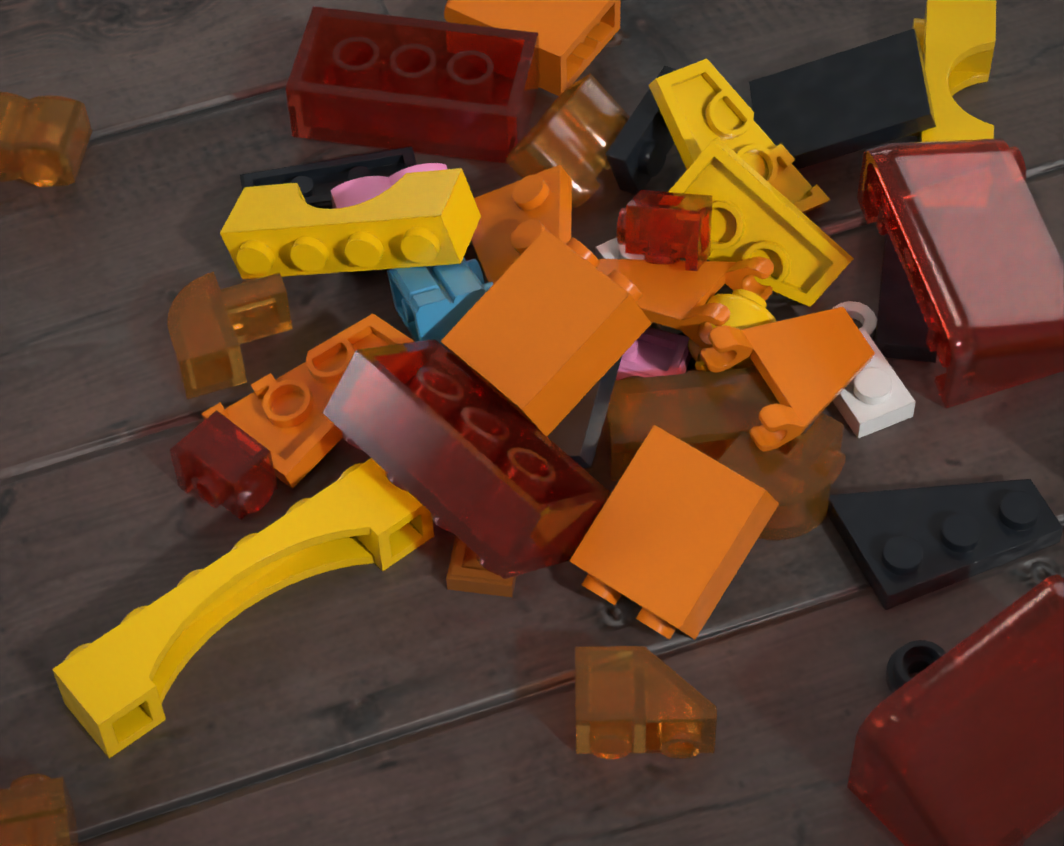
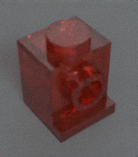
(667, 227)
(225, 466)

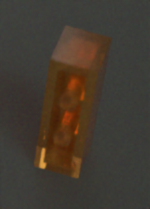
(694, 406)

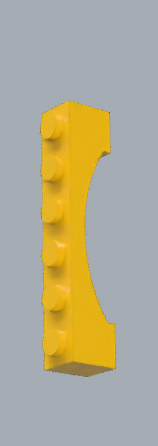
(125, 674)

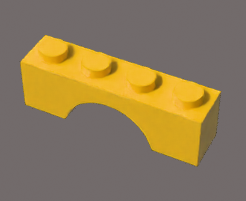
(957, 53)
(412, 224)

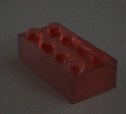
(413, 84)
(466, 456)

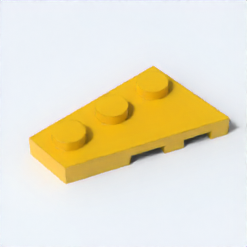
(704, 106)
(759, 221)

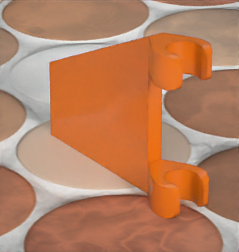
(680, 296)
(802, 362)

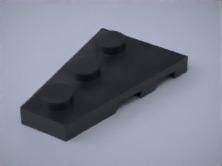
(940, 534)

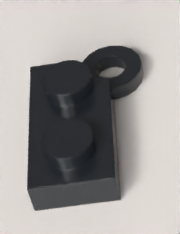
(641, 145)

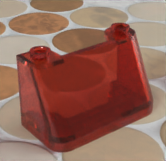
(972, 259)
(975, 737)

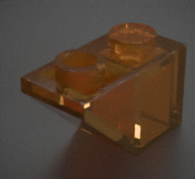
(638, 705)

